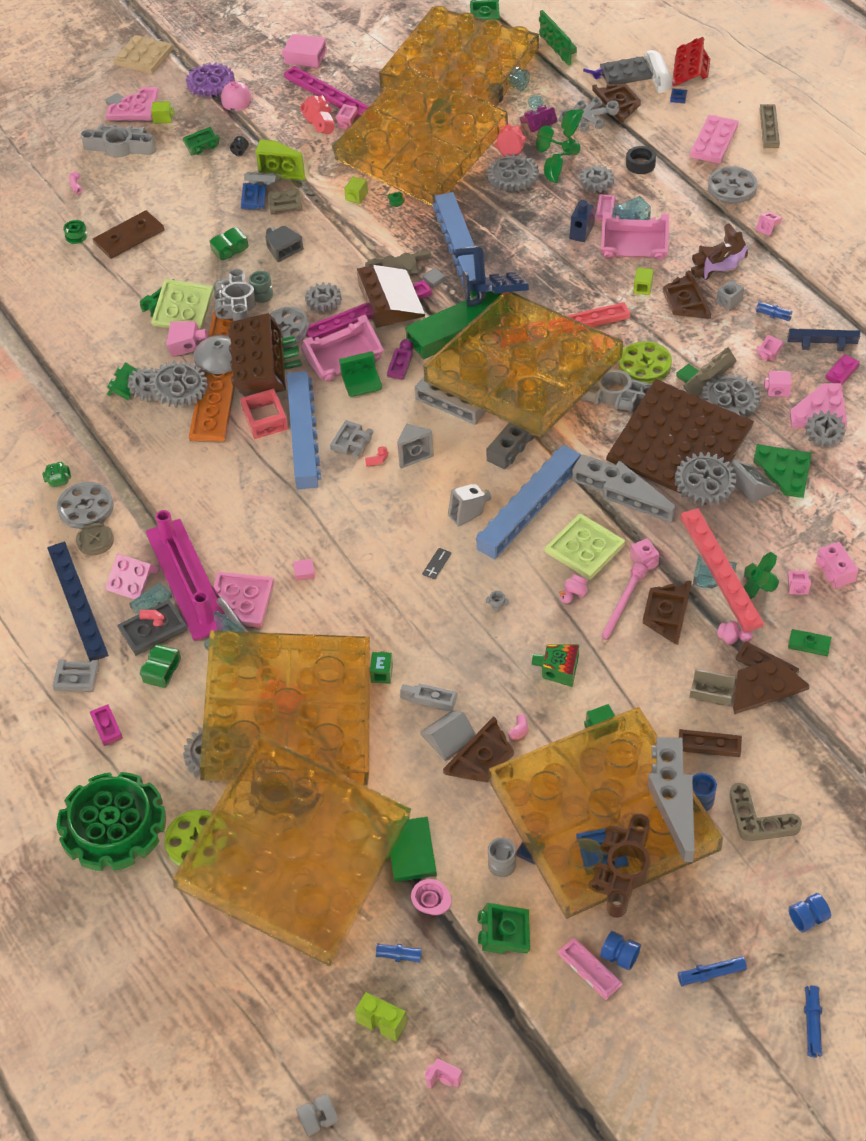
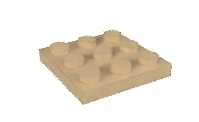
(143, 54)

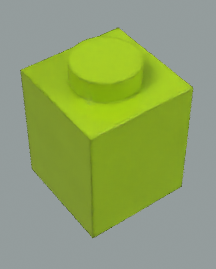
(162, 112)
(356, 190)
(643, 281)

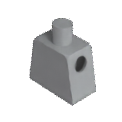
(467, 503)

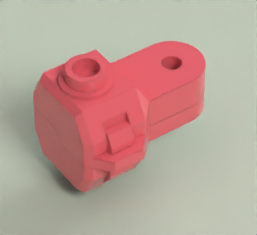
(317, 112)
(510, 140)

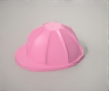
(431, 897)

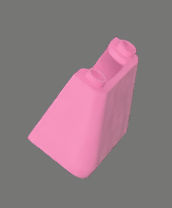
(635, 237)
(325, 352)

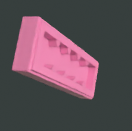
(590, 968)

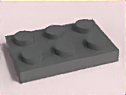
(626, 71)
(143, 635)

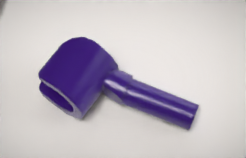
(596, 73)

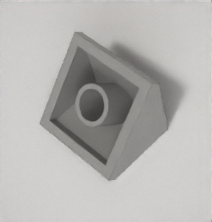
(414, 445)
(751, 481)
(449, 734)

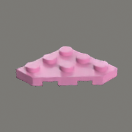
(134, 106)
(824, 398)
(245, 595)

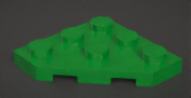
(785, 468)

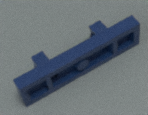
(838, 337)

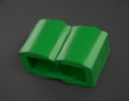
(229, 243)
(160, 665)

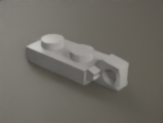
(429, 696)

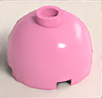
(235, 96)

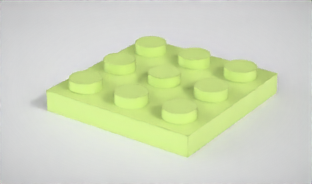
(182, 303)
(585, 546)

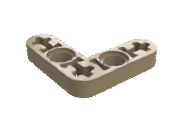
(757, 824)

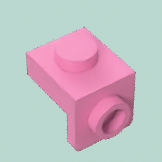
(769, 348)
(798, 582)

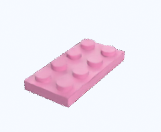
(714, 139)

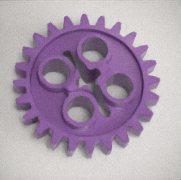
(209, 79)

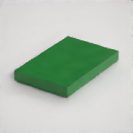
(414, 852)

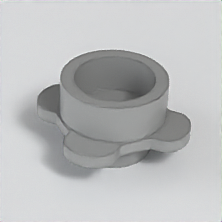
(497, 596)

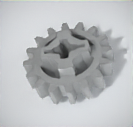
(596, 178)
(323, 297)
(140, 383)
(834, 429)

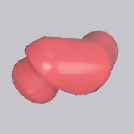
(379, 458)
(153, 615)

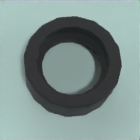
(640, 167)

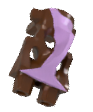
(714, 259)

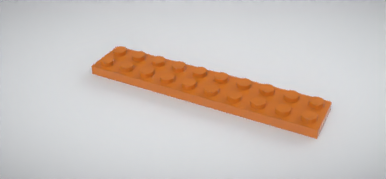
(213, 411)

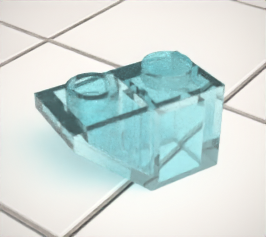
(633, 210)

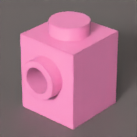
(778, 383)
(645, 553)

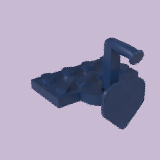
(497, 284)

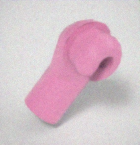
(74, 184)
(520, 730)

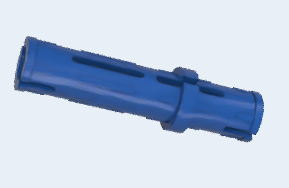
(703, 973)
(813, 1011)

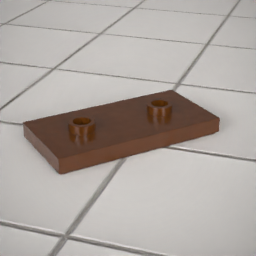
(128, 234)

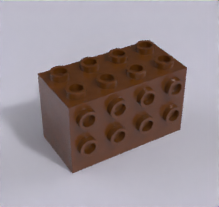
(257, 355)

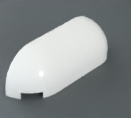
(659, 70)

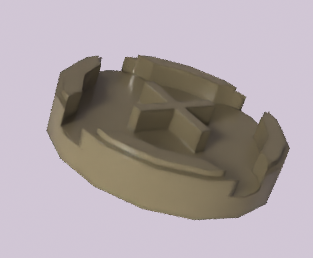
(94, 539)

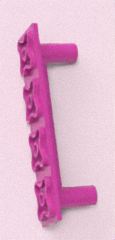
(184, 575)

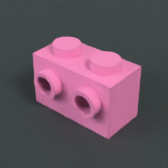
(836, 565)

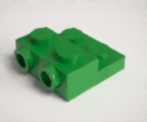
(485, 9)
(504, 929)

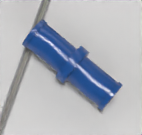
(774, 311)
(398, 952)

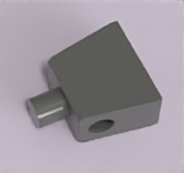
(283, 242)

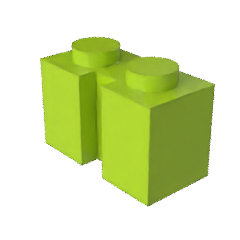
(377, 1012)

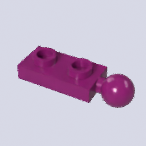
(401, 360)

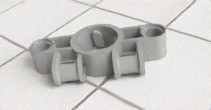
(134, 140)
(237, 296)
(625, 399)

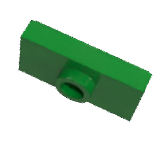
(809, 642)

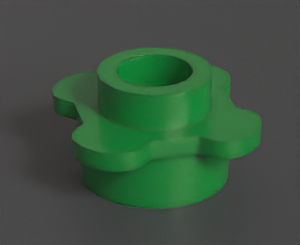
(396, 199)

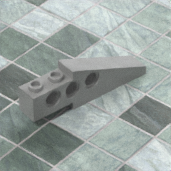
(622, 487)
(679, 809)

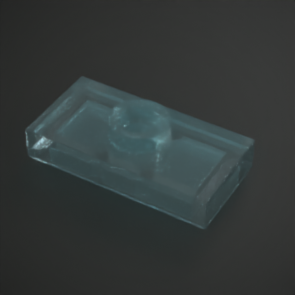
(151, 598)

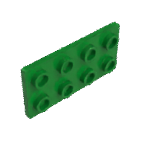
(556, 38)

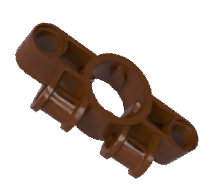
(613, 883)

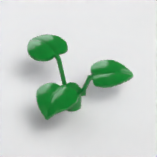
(554, 164)

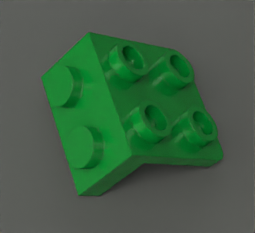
(360, 374)

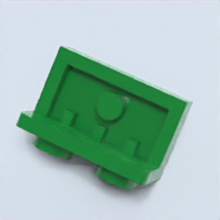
(201, 141)
(120, 383)

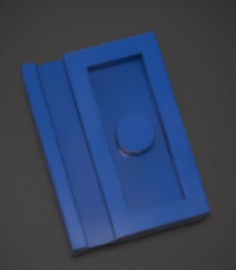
(253, 196)

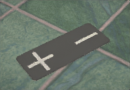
(436, 563)

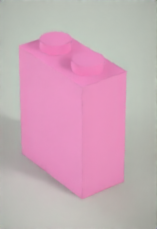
(304, 50)

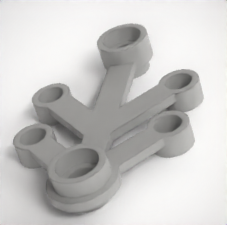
(612, 108)

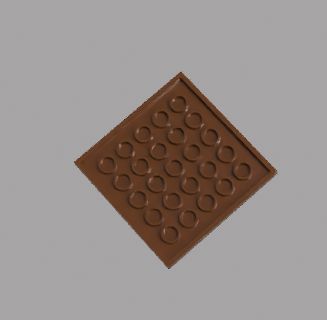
(674, 426)

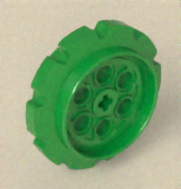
(111, 821)

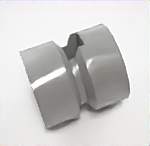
(501, 857)
(309, 1118)

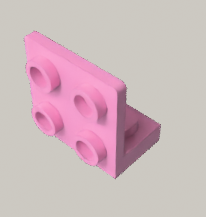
(129, 576)

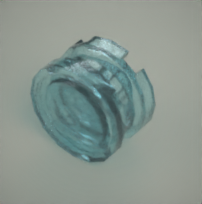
(519, 78)

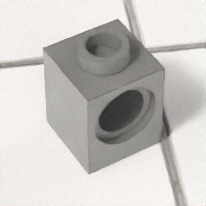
(730, 295)

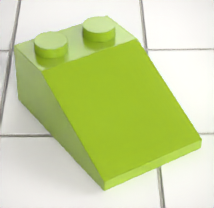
(280, 159)

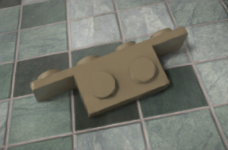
(405, 261)
(717, 366)

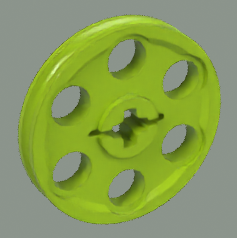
(650, 358)
(187, 835)

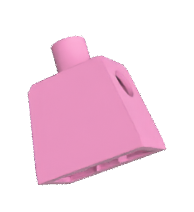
(184, 337)

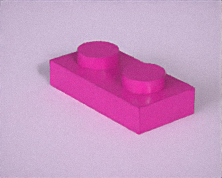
(842, 369)
(106, 725)

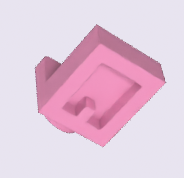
(346, 116)
(767, 222)
(445, 1072)

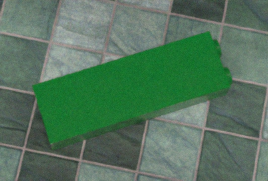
(440, 328)

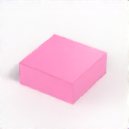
(304, 569)

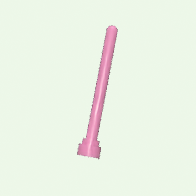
(637, 573)

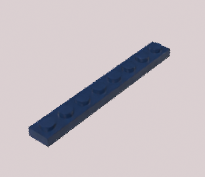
(77, 602)

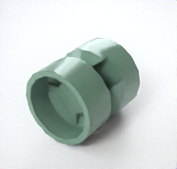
(262, 286)

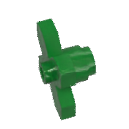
(761, 576)

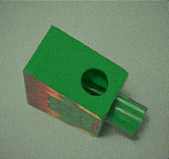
(558, 663)

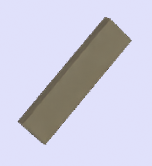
(769, 126)

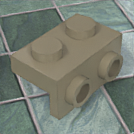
(712, 687)

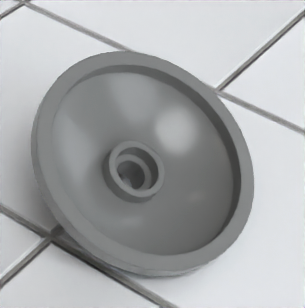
(214, 355)

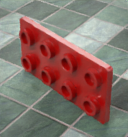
(691, 62)

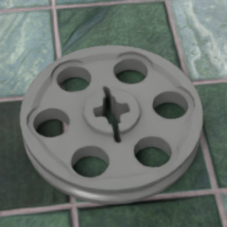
(732, 184)
(288, 323)
(78, 508)

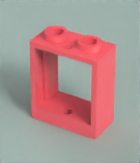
(260, 427)

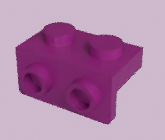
(541, 117)

